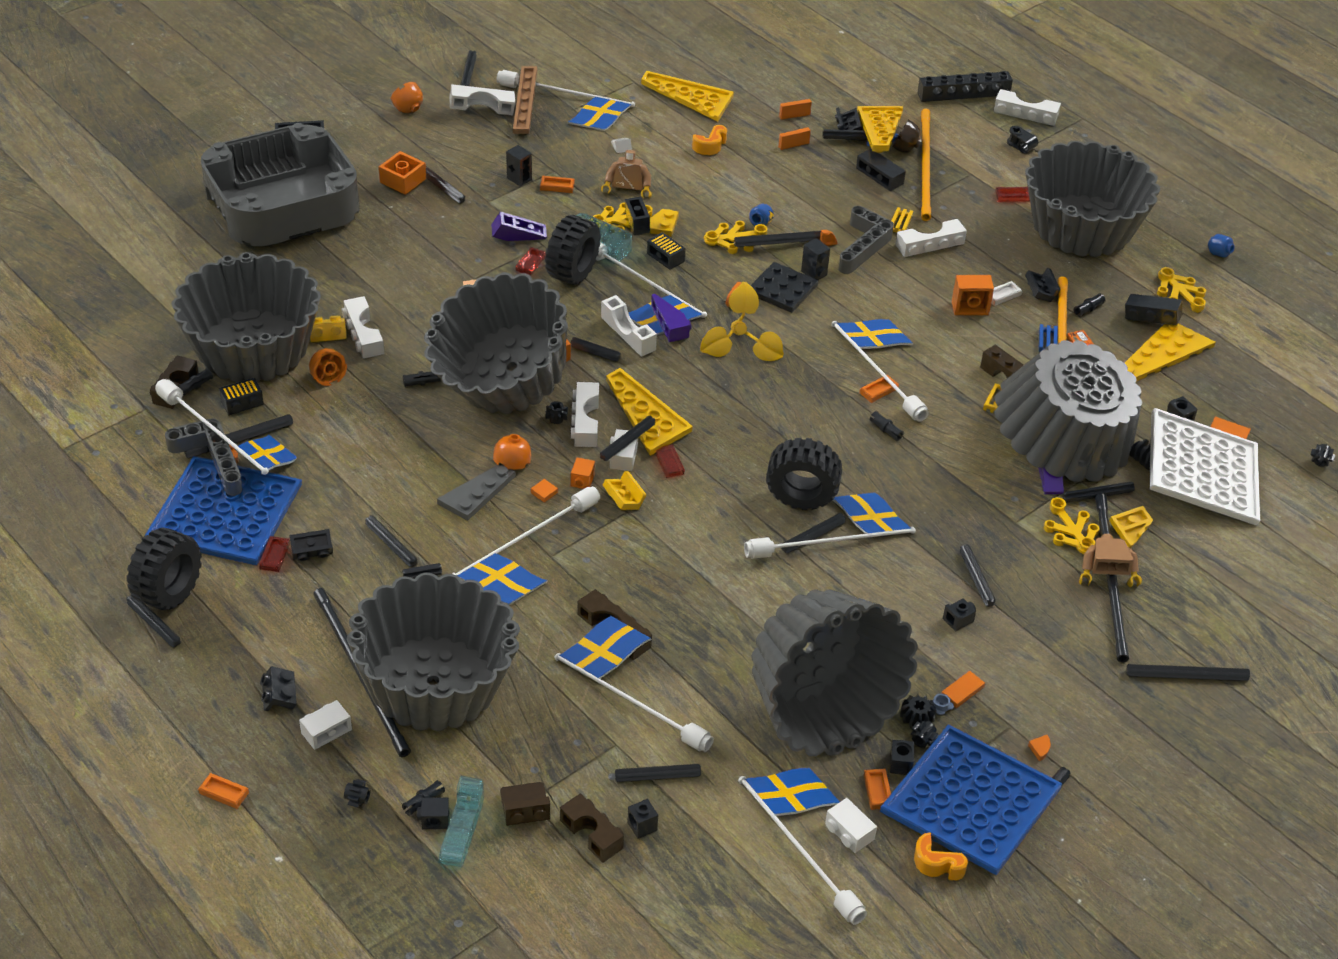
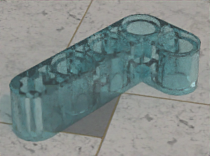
(616, 239)
(463, 821)

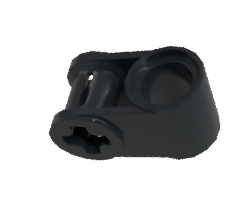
(1021, 140)

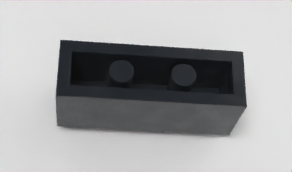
(880, 169)
(1153, 309)

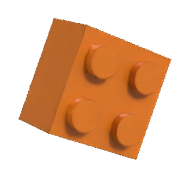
(402, 172)
(972, 294)

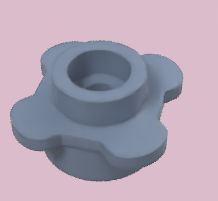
(942, 703)

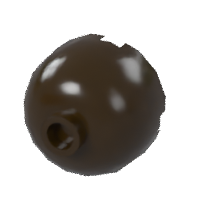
(908, 137)

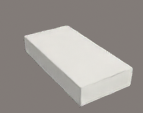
(1005, 292)

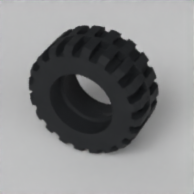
(572, 249)
(808, 457)
(164, 568)

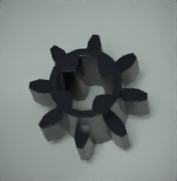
(556, 412)
(1322, 455)
(924, 734)
(357, 793)

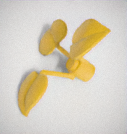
(717, 341)

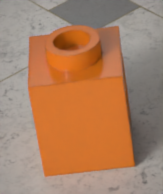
(582, 473)

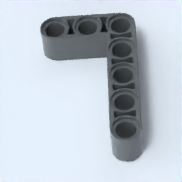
(877, 232)
(200, 435)

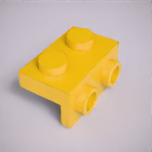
(328, 329)
(625, 492)

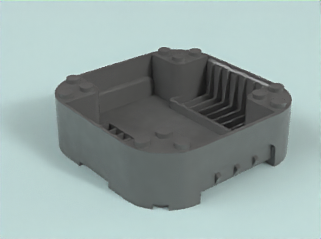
(280, 184)

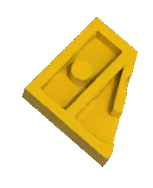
(664, 222)
(1131, 524)

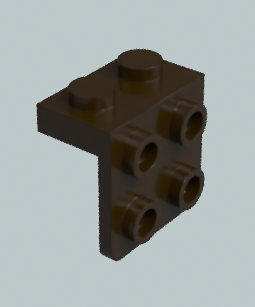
(525, 803)

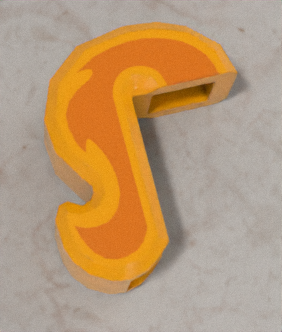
(710, 145)
(937, 863)

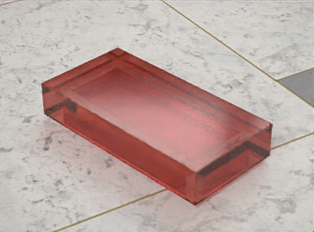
(1012, 194)
(530, 261)
(670, 461)
(274, 554)

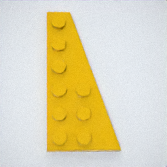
(699, 97)
(880, 125)
(639, 404)

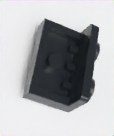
(849, 120)
(1043, 285)
(311, 544)
(278, 688)

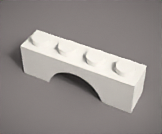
(465, 96)
(1043, 112)
(913, 242)
(616, 315)
(367, 340)
(585, 427)

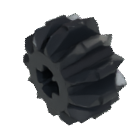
(917, 710)

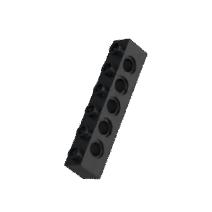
(963, 86)

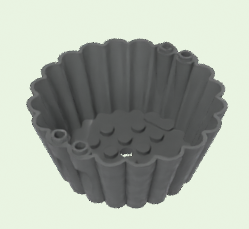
(1089, 196)
(248, 315)
(491, 330)
(1064, 419)
(434, 632)
(844, 678)

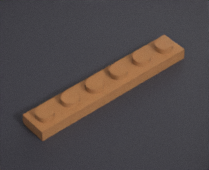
(525, 100)

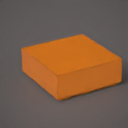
(544, 490)

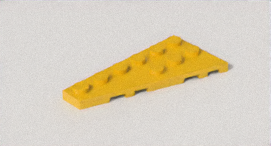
(1166, 348)

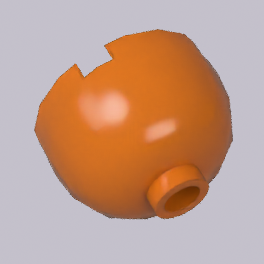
(408, 98)
(327, 366)
(512, 452)

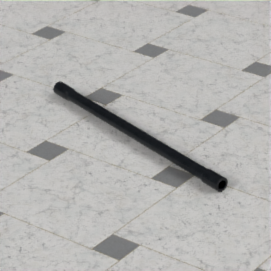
(325, 604)
(1121, 645)

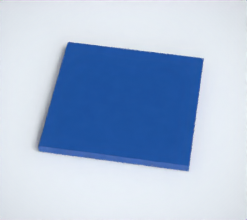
(223, 523)
(971, 798)

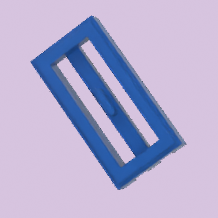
(1048, 330)

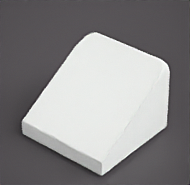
(621, 145)

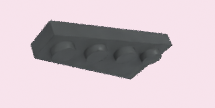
(477, 492)

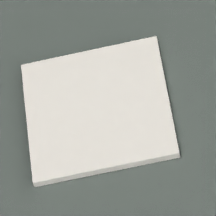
(1204, 466)

